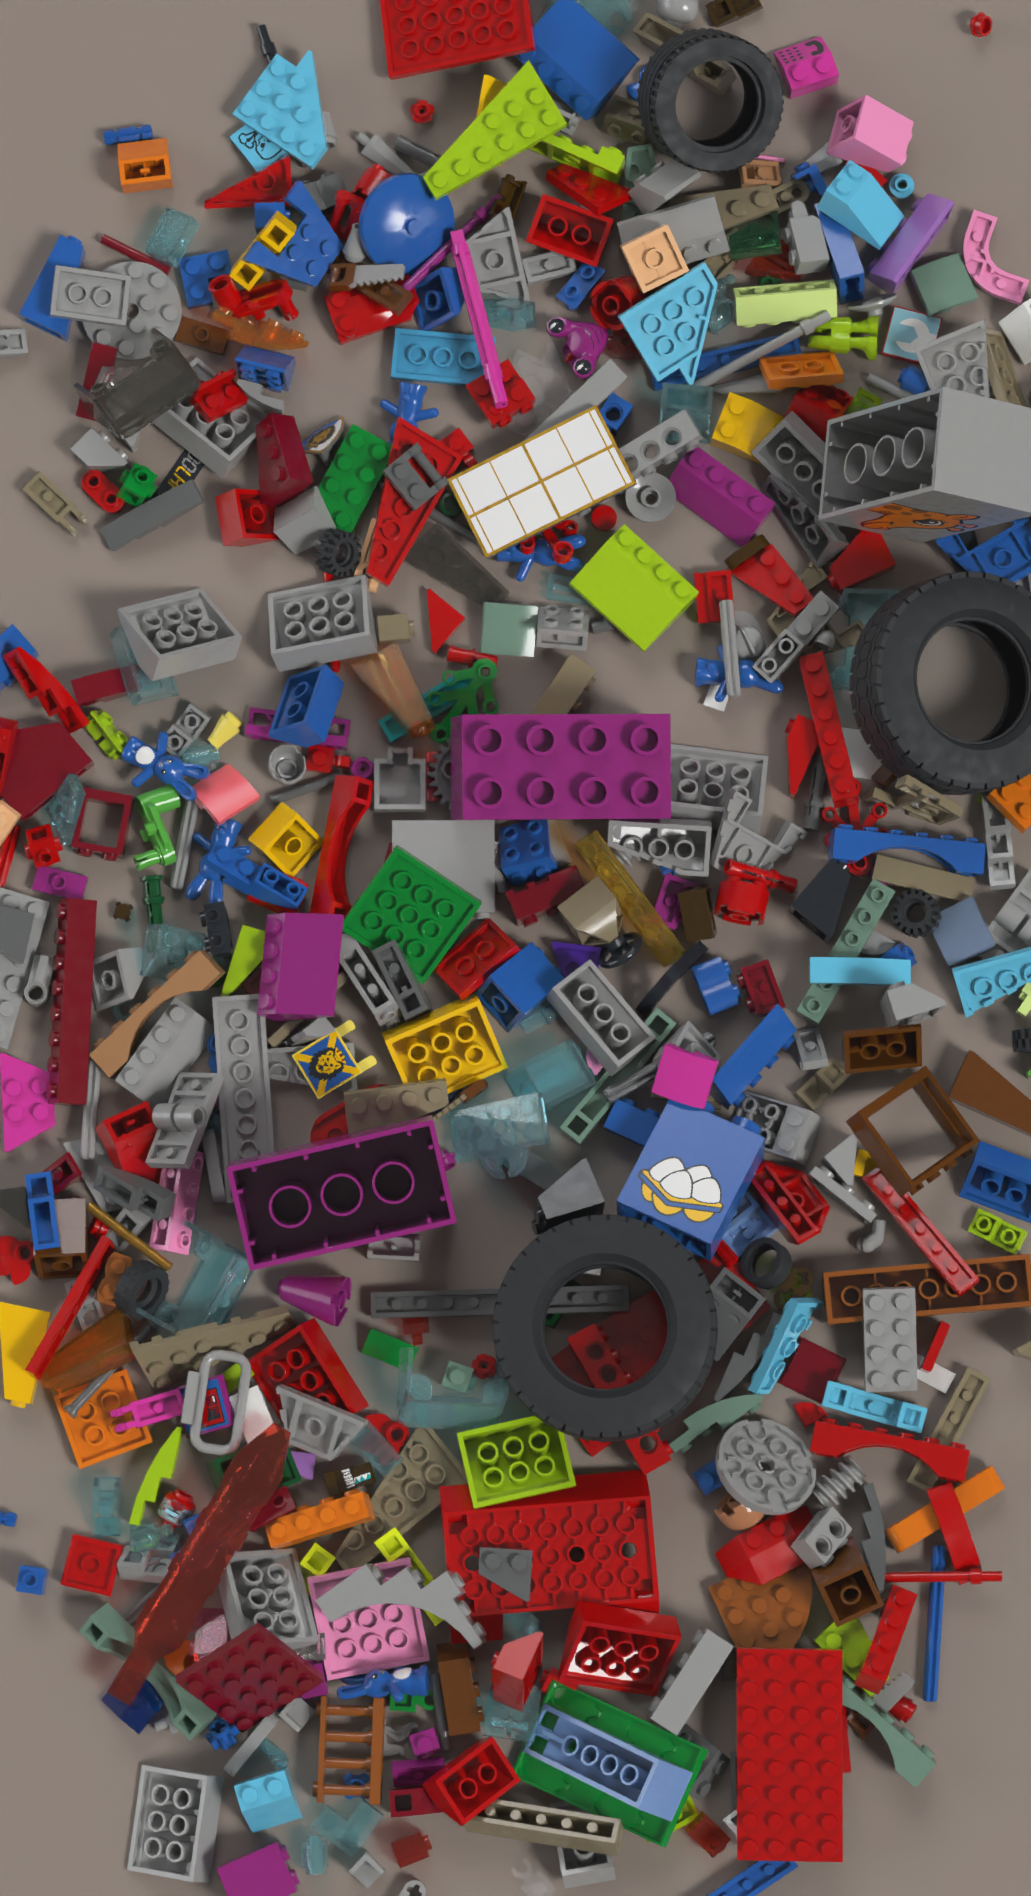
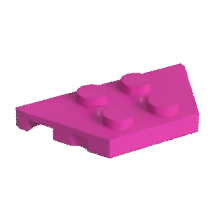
(24, 1102)

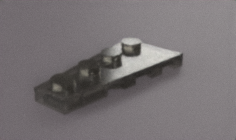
(454, 566)

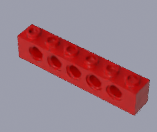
(580, 1344)

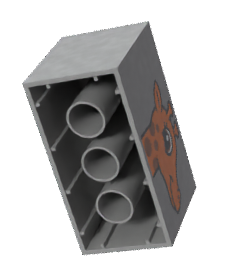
(928, 466)

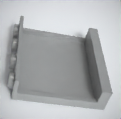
(457, 850)

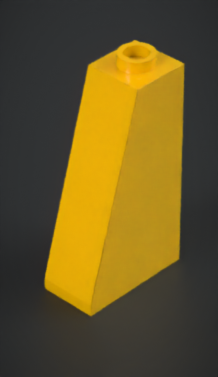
(20, 1336)

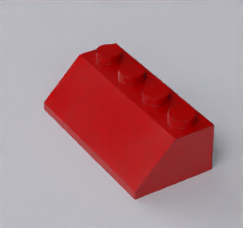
(516, 1670)

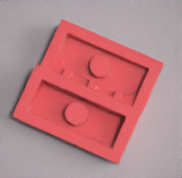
(224, 794)

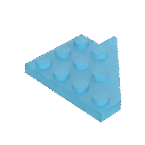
(287, 109)
(673, 323)

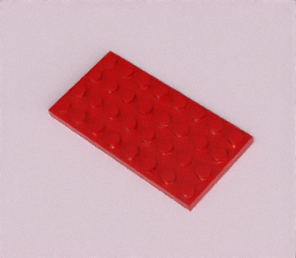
(790, 1754)

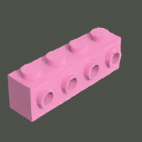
(170, 1233)

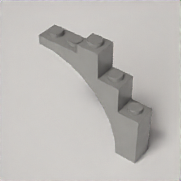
(438, 1597)

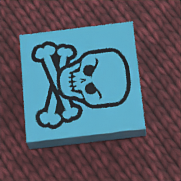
(256, 148)

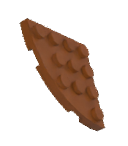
(768, 1613)

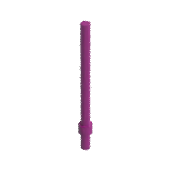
(480, 216)

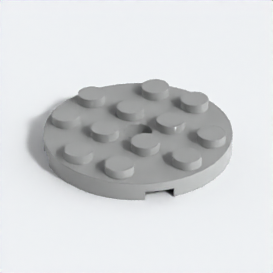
(158, 309)
(742, 1475)

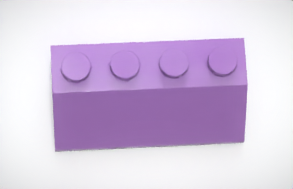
(910, 243)

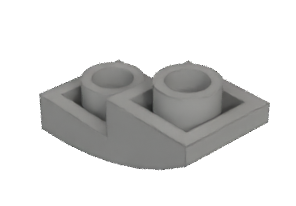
(186, 730)

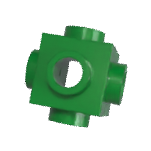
(136, 485)

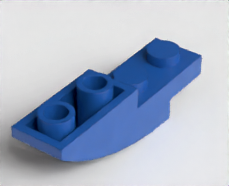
(257, 881)

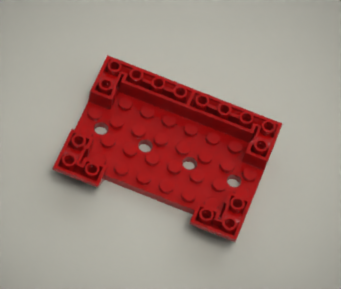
(593, 1515)

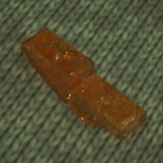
(265, 335)

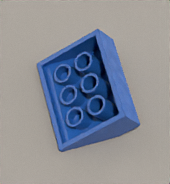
(578, 58)

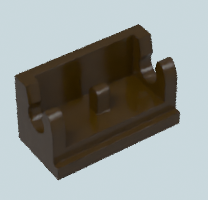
(697, 913)

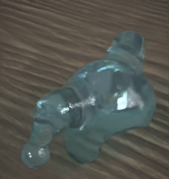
(722, 306)

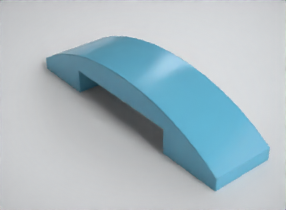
(874, 1407)

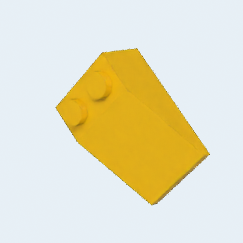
(743, 426)

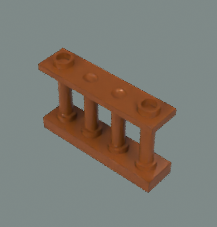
(371, 1764)

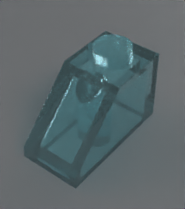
(510, 314)

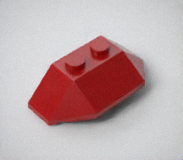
(790, 1201)
(765, 1549)

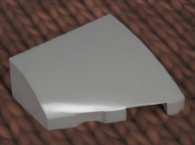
(315, 1029)
(147, 1565)

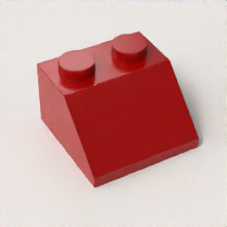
(244, 519)

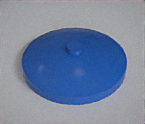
(404, 222)

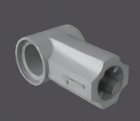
(39, 978)

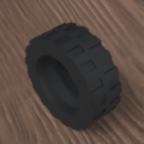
(132, 1281)

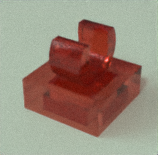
(416, 1327)

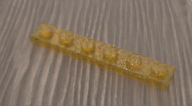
(630, 898)

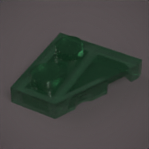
(757, 239)

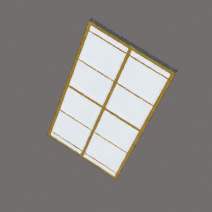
(541, 482)

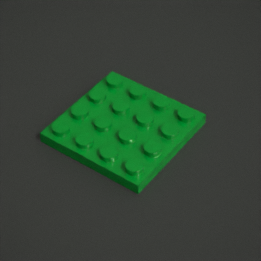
(414, 908)

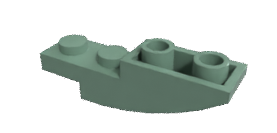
(723, 1412)

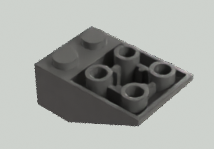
(735, 1306)

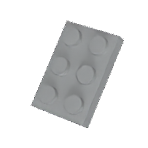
(90, 296)
(842, 1195)

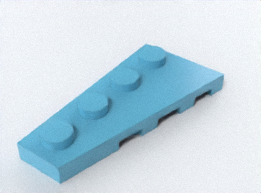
(992, 978)

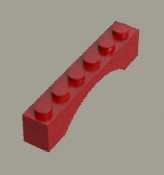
(828, 730)
(348, 804)
(837, 1440)

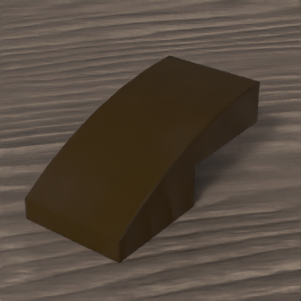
(727, 11)

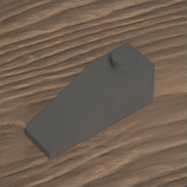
(402, 980)

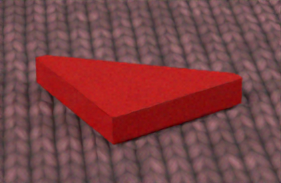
(443, 620)

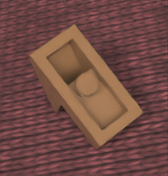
(760, 173)

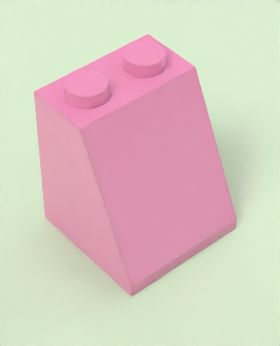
(870, 135)

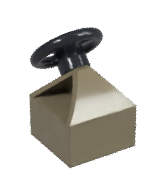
(597, 919)

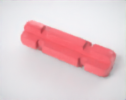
(430, 791)

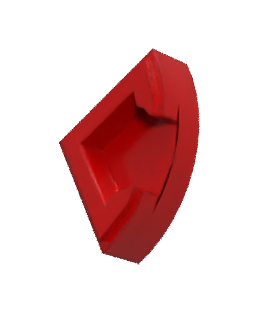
(809, 1412)

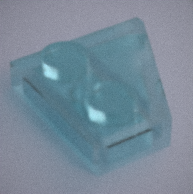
(66, 807)

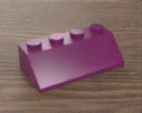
(720, 496)

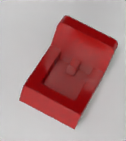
(548, 1675)

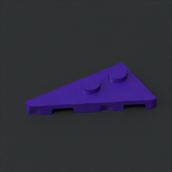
(573, 956)

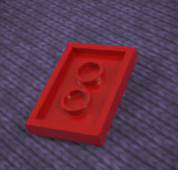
(475, 958)

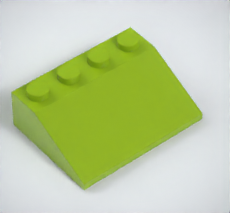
(634, 588)
(514, 1461)

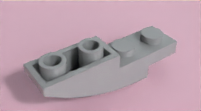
(796, 637)

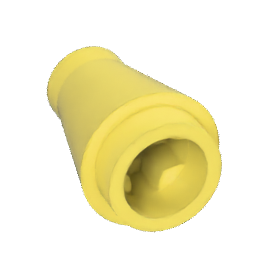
(225, 729)

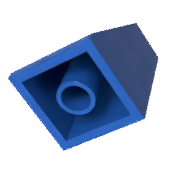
(519, 986)

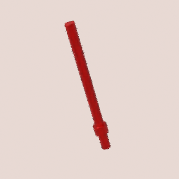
(974, 1576)

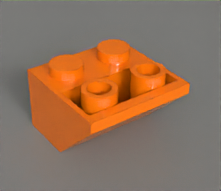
(144, 165)

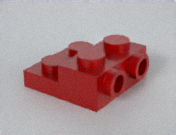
(518, 395)

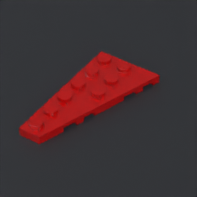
(396, 522)

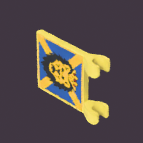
(329, 1062)

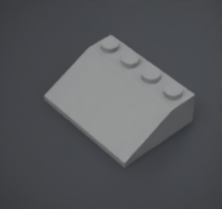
(218, 443)
(321, 623)
(178, 634)
(704, 778)
(268, 1591)
(175, 1823)

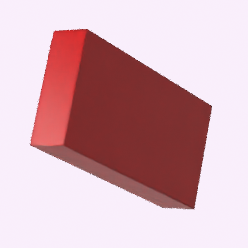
(934, 1347)

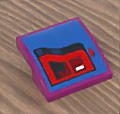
(217, 1407)

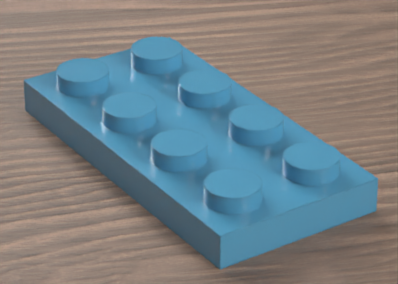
(435, 357)

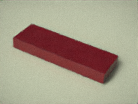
(100, 356)

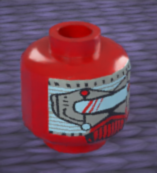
(176, 1508)

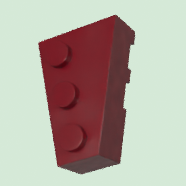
(281, 460)
(543, 896)

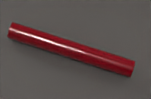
(133, 253)

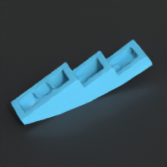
(859, 971)

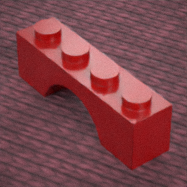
(886, 1639)

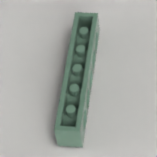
(848, 945)

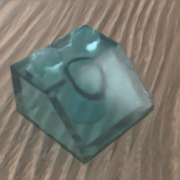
(167, 948)

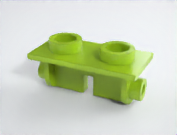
(102, 725)

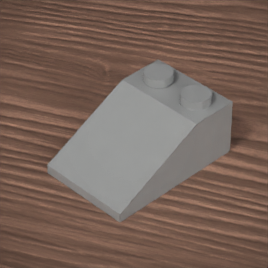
(581, 1866)

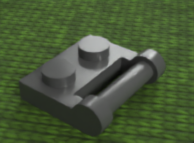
(408, 481)

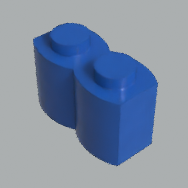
(715, 985)

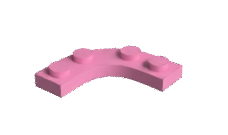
(982, 268)

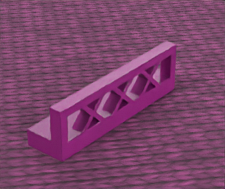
(261, 732)

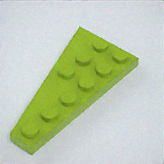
(506, 127)

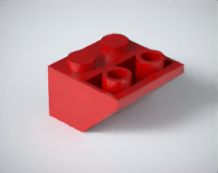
(818, 405)

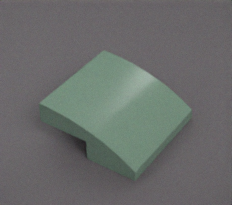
(943, 285)
(508, 629)

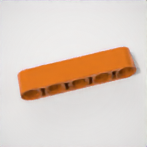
(924, 1521)

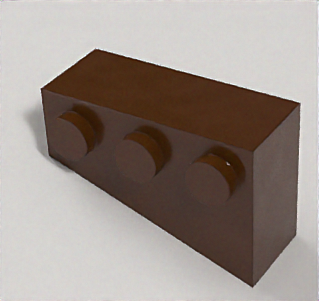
(459, 1689)

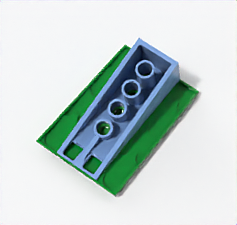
(610, 1763)

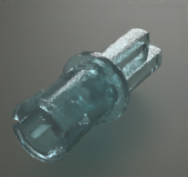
(539, 1019)

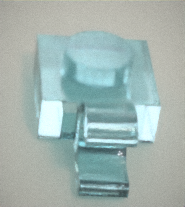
(148, 1536)

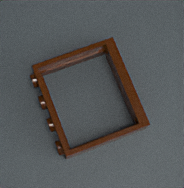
(942, 1109)

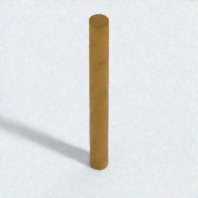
(130, 1237)

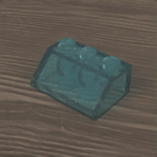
(137, 684)

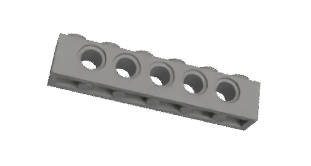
(658, 436)

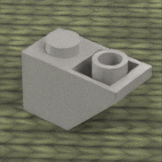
(97, 454)

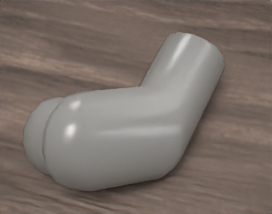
(874, 1239)

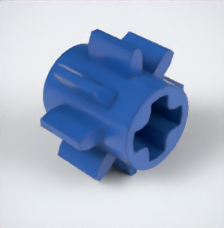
(222, 1734)

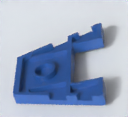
(308, 251)
(1003, 555)

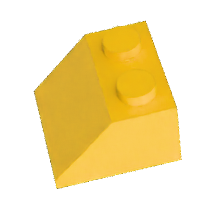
(286, 840)

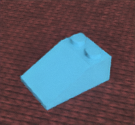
(861, 205)

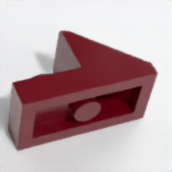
(64, 1173)

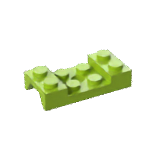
(607, 164)

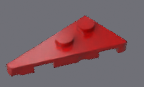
(264, 186)

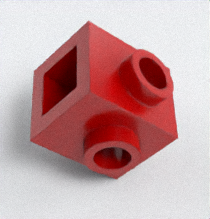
(42, 846)

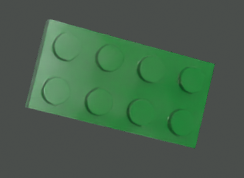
(354, 476)

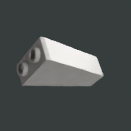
(369, 984)

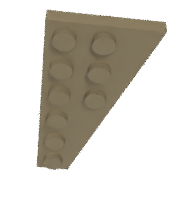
(171, 1358)
(404, 1495)

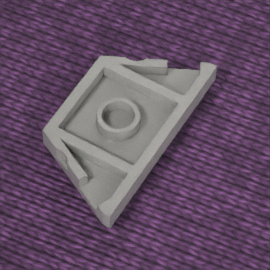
(498, 258)
(317, 1424)

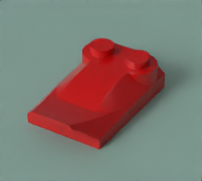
(359, 316)

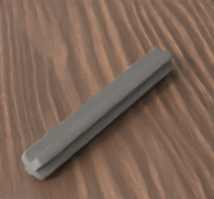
(730, 648)
(184, 845)
(90, 1113)

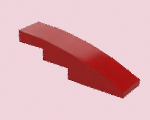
(41, 683)

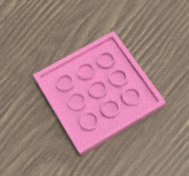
(372, 1636)

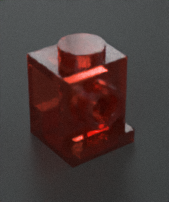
(621, 351)

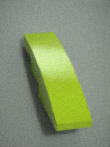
(162, 1466)

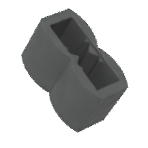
(324, 191)

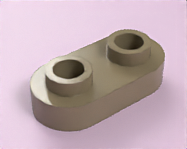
(784, 194)

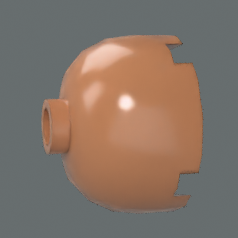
(735, 1515)

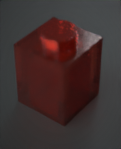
(411, 1848)

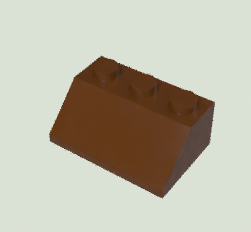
(881, 1048)

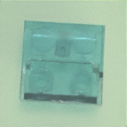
(694, 399)

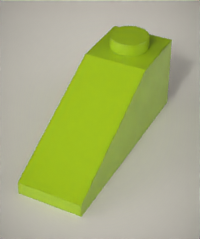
(245, 960)

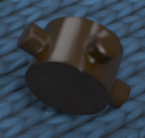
(123, 911)

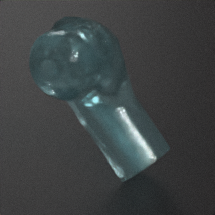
(277, 1757)

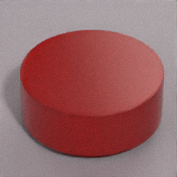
(604, 518)

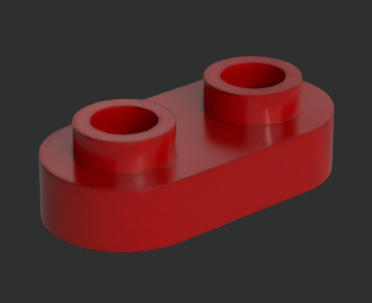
(102, 492)

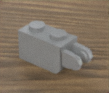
(805, 241)

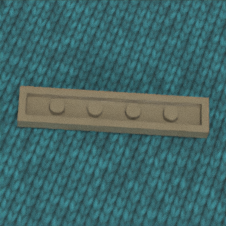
(952, 1422)

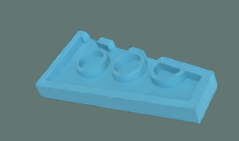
(783, 1343)

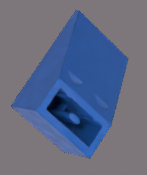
(265, 367)

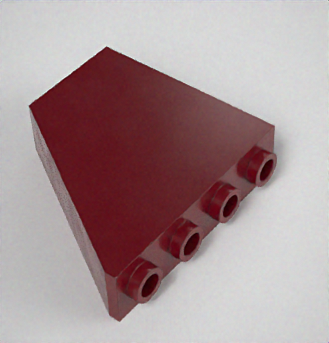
(40, 765)

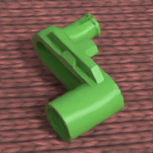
(150, 807)

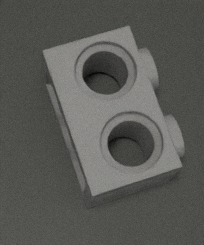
(826, 1533)

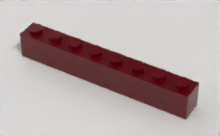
(72, 1002)

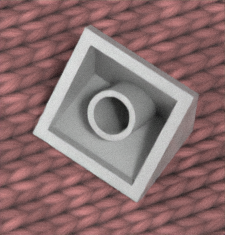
(303, 521)
(842, 1160)

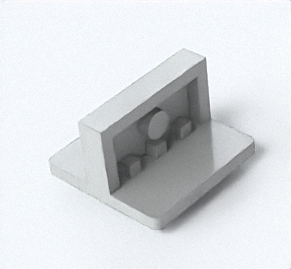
(562, 628)

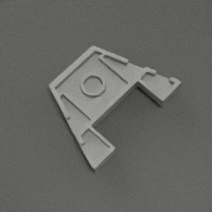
(745, 845)

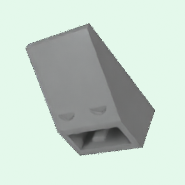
(786, 1127)

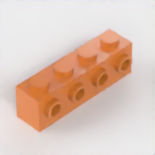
(320, 1520)

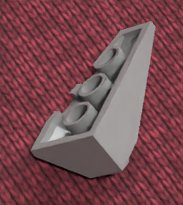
(672, 843)

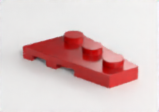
(588, 189)
(774, 579)

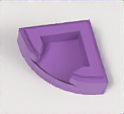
(305, 1463)

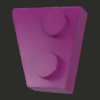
(667, 899)

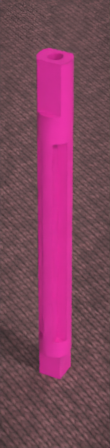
(478, 318)

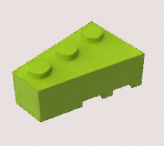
(853, 1641)

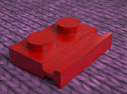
(712, 589)

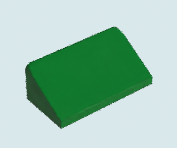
(385, 1347)

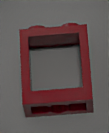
(107, 798)

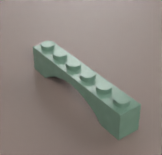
(594, 1104)
(115, 1636)
(910, 1758)

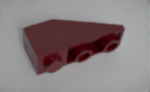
(411, 1802)

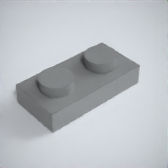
(547, 267)

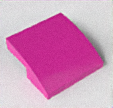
(684, 1076)

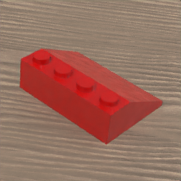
(308, 1364)
(618, 1648)

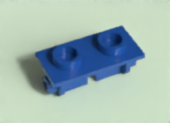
(580, 285)

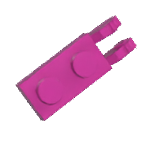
(151, 1410)

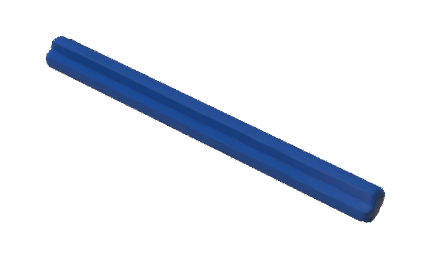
(934, 1626)

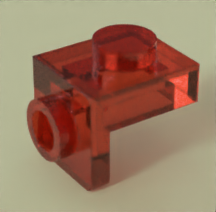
(708, 1834)

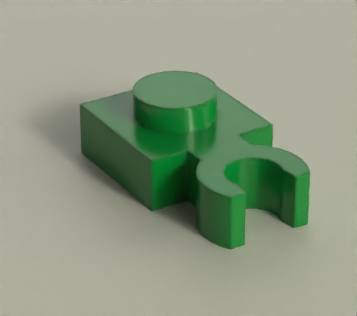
(409, 1703)

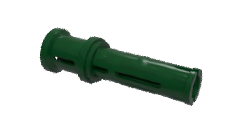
(153, 898)

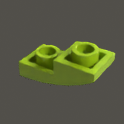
(997, 1232)

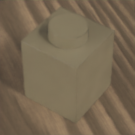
(395, 629)

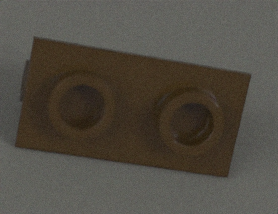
(511, 194)

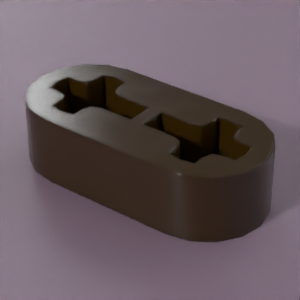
(746, 552)
(788, 1284)

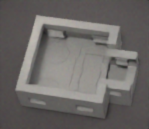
(400, 782)

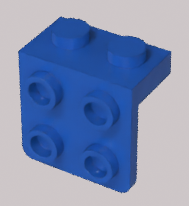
(526, 851)

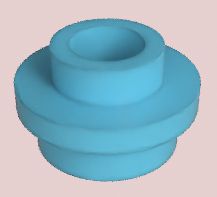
(901, 193)

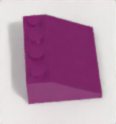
(300, 966)

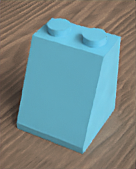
(268, 1800)

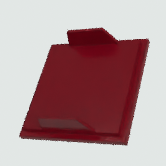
(811, 1369)

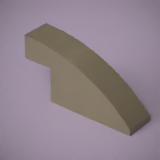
(712, 74)

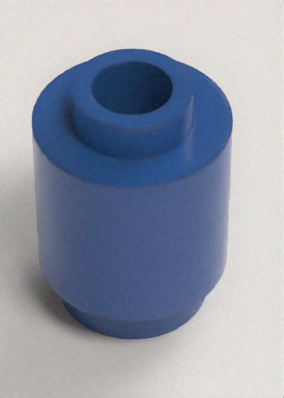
(913, 380)

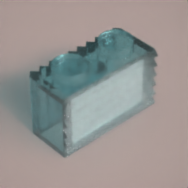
(171, 237)

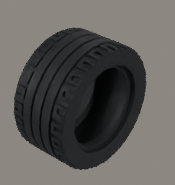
(759, 112)

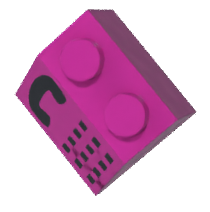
(807, 67)

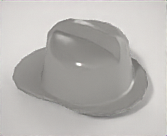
(749, 637)

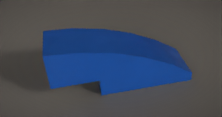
(42, 1210)

